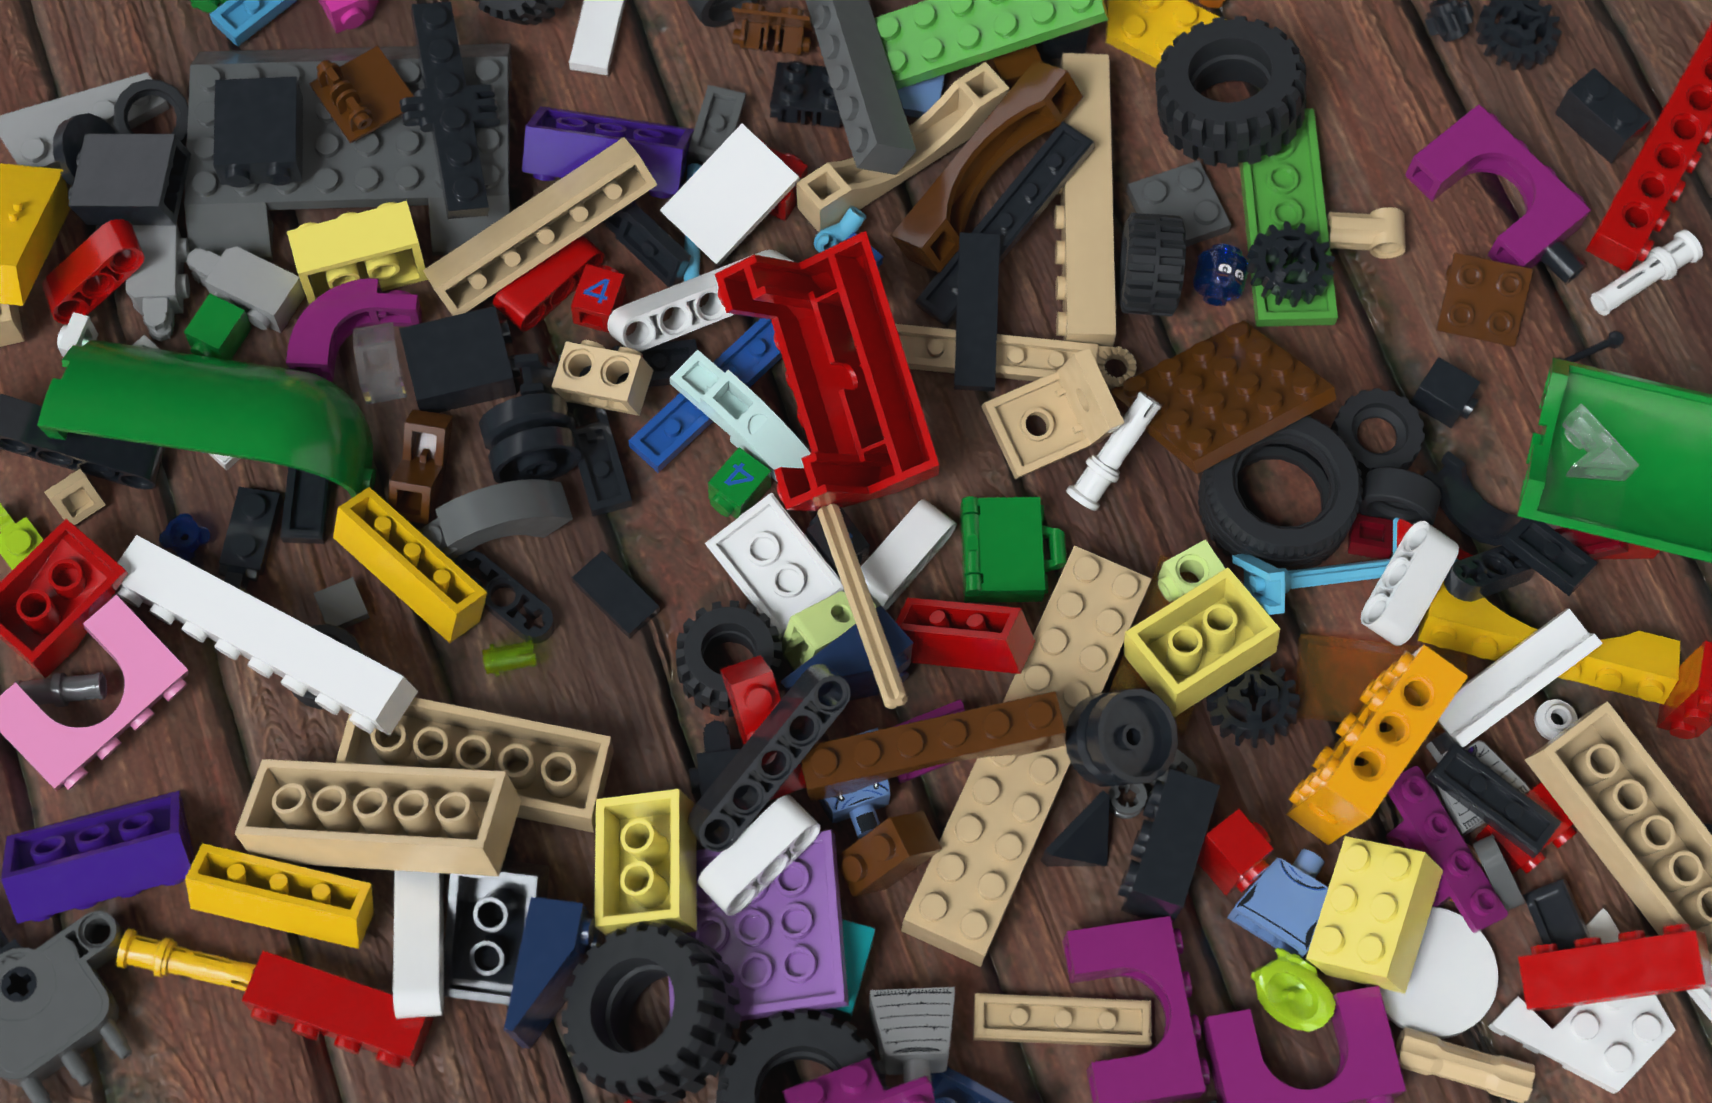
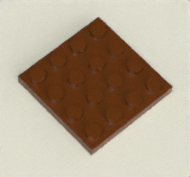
(1225, 395)

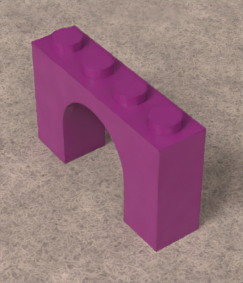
(1484, 145)
(1148, 954)
(1366, 1066)

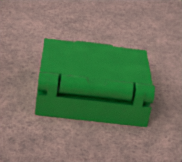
(1005, 549)

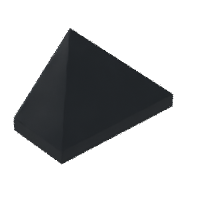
(1084, 839)

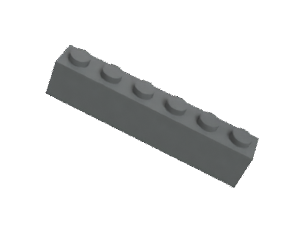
(862, 84)

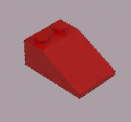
(54, 595)

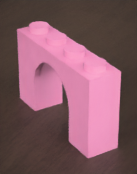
(149, 674)

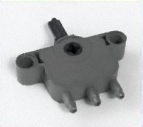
(64, 1008)

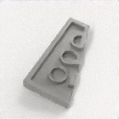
(31, 130)

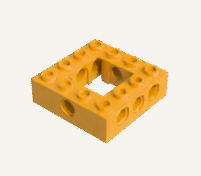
(1410, 702)

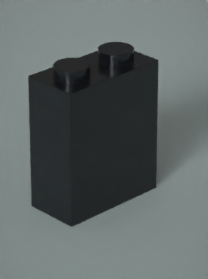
(258, 131)
(130, 179)
(460, 360)

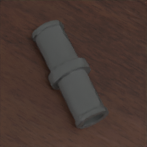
(65, 689)

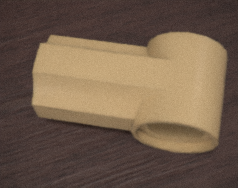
(1379, 232)

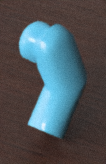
(840, 231)

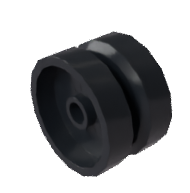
(530, 438)
(1121, 738)

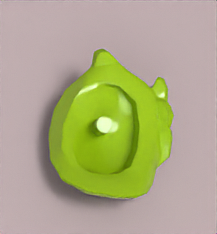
(1293, 992)

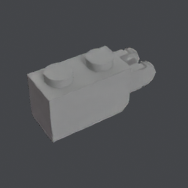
(160, 282)
(251, 283)

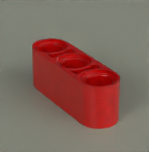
(93, 270)
(547, 284)

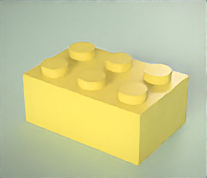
(358, 247)
(1201, 641)
(645, 862)
(1375, 914)

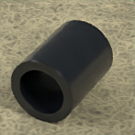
(1563, 262)

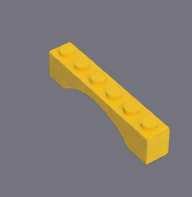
(1629, 664)

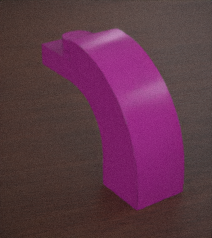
(335, 315)

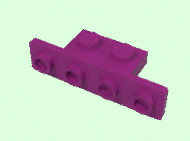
(1432, 831)
(858, 1085)

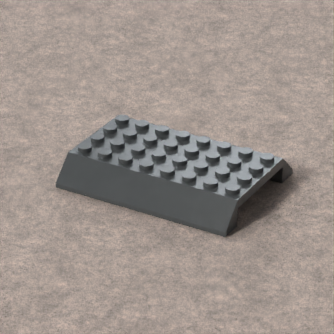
(380, 168)

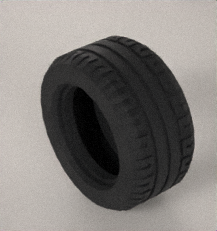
(1318, 454)

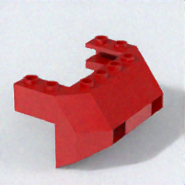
(843, 372)

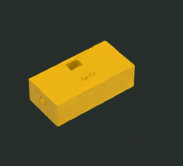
(31, 216)

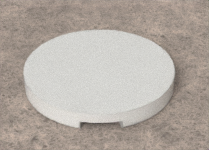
(1449, 982)

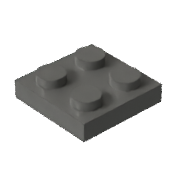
(1182, 193)

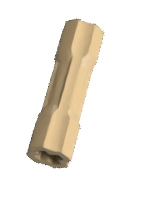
(1495, 1074)

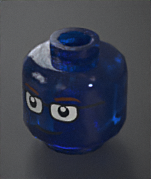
(1220, 274)

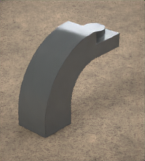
(498, 511)

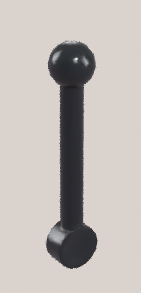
(1613, 340)

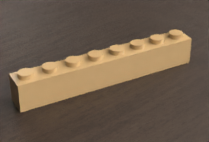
(1087, 214)

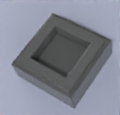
(341, 604)

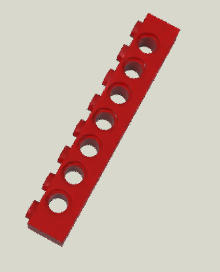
(1615, 238)

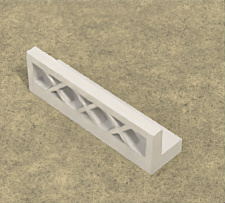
(1517, 677)

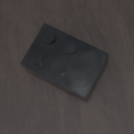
(1168, 846)

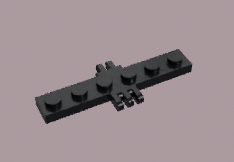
(450, 110)

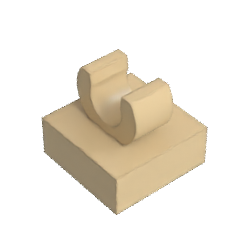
(75, 497)

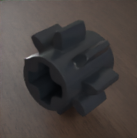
(1449, 18)

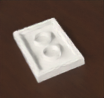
(730, 194)
(774, 563)

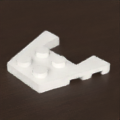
(1598, 1039)

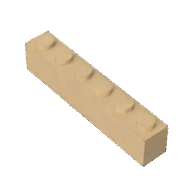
(540, 227)

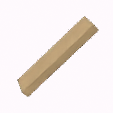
(1062, 1020)

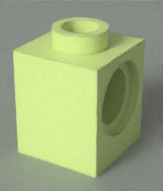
(1198, 560)

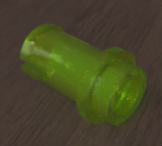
(507, 657)

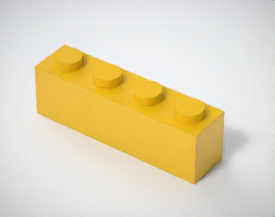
(409, 564)
(280, 896)

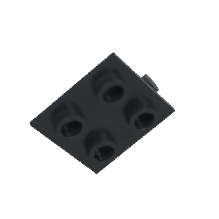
(803, 89)

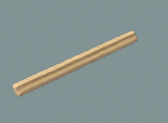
(862, 607)

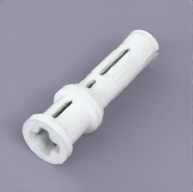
(1659, 264)
(1103, 468)

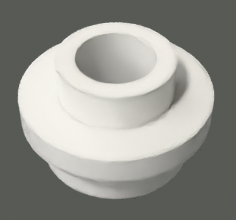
(1543, 720)

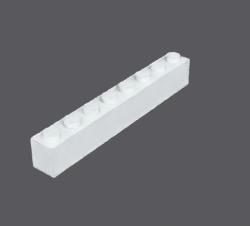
(264, 636)

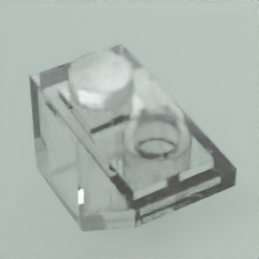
(379, 363)

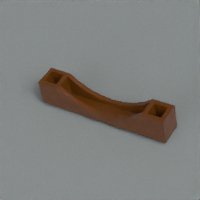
(1029, 109)
(988, 731)

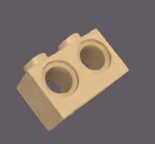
(599, 385)

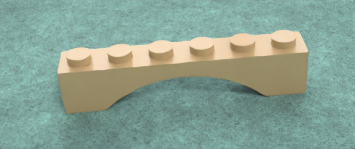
(951, 121)

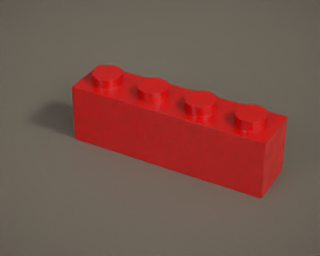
(1616, 969)
(335, 1008)

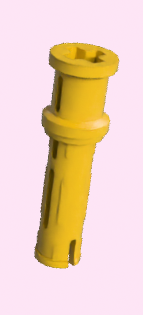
(167, 957)

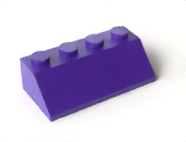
(565, 139)
(97, 857)

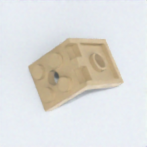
(1070, 402)

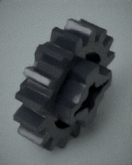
(1517, 32)
(1281, 249)
(1274, 705)

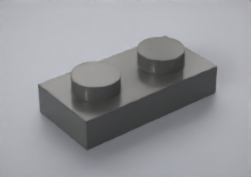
(716, 121)

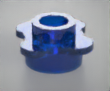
(176, 529)

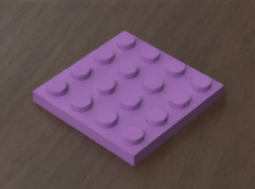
(786, 941)

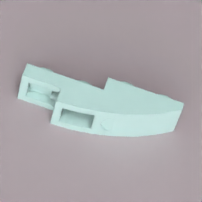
(739, 413)

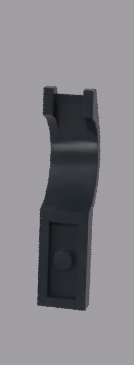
(663, 359)
(1525, 538)

